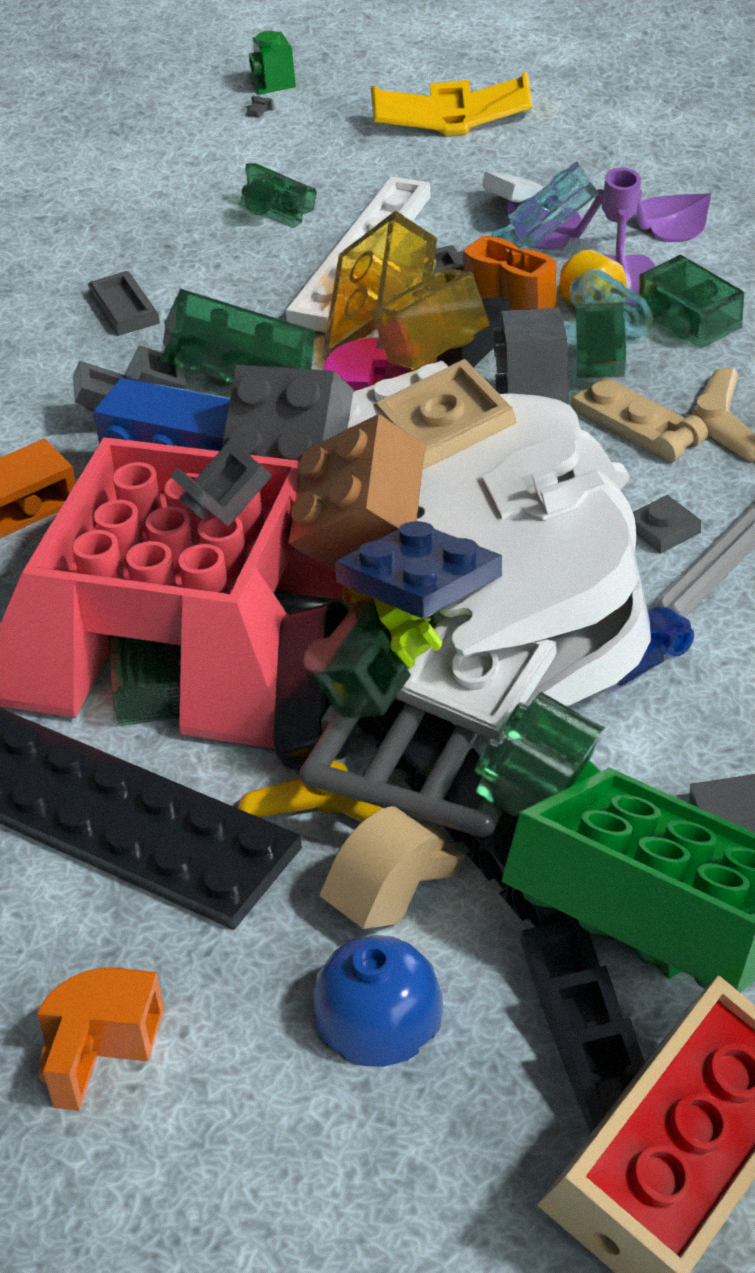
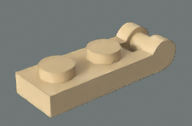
(639, 419)

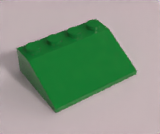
(643, 873)

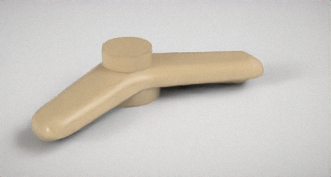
(722, 425)

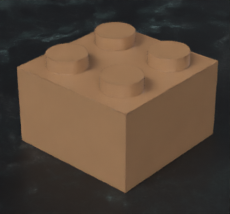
(356, 489)

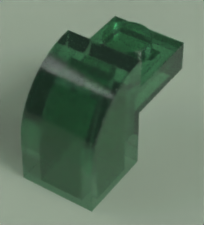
(600, 339)
(357, 664)

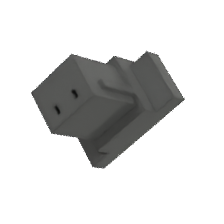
(260, 106)

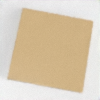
(448, 411)

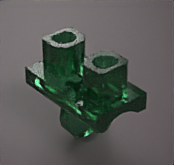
(276, 195)

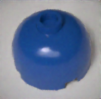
(377, 1001)

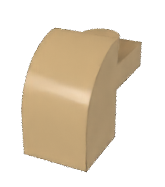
(383, 866)

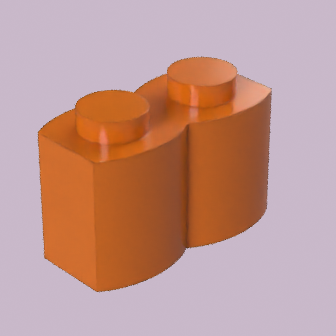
(512, 273)

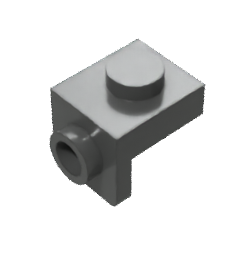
(224, 484)

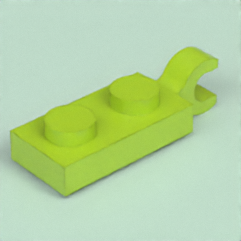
(409, 633)

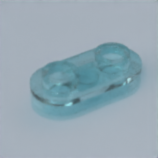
(600, 287)

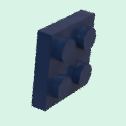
(419, 568)

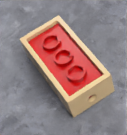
(671, 1147)

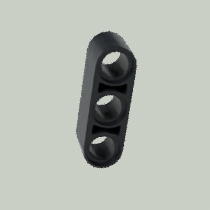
(298, 697)

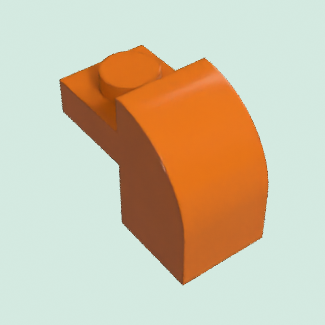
(93, 1016)

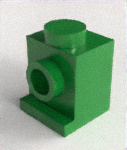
(271, 63)

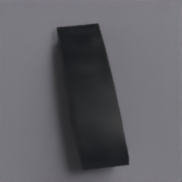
(582, 1015)

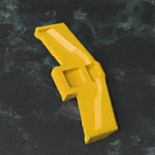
(451, 105)

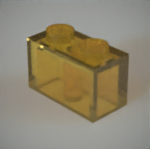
(430, 318)

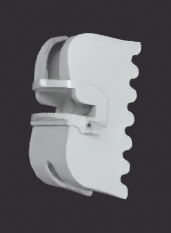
(565, 542)

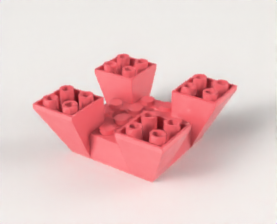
(150, 569)

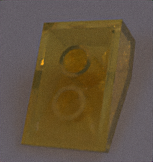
(373, 271)

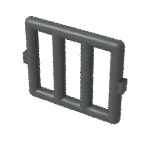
(372, 785)

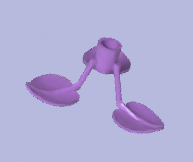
(668, 218)

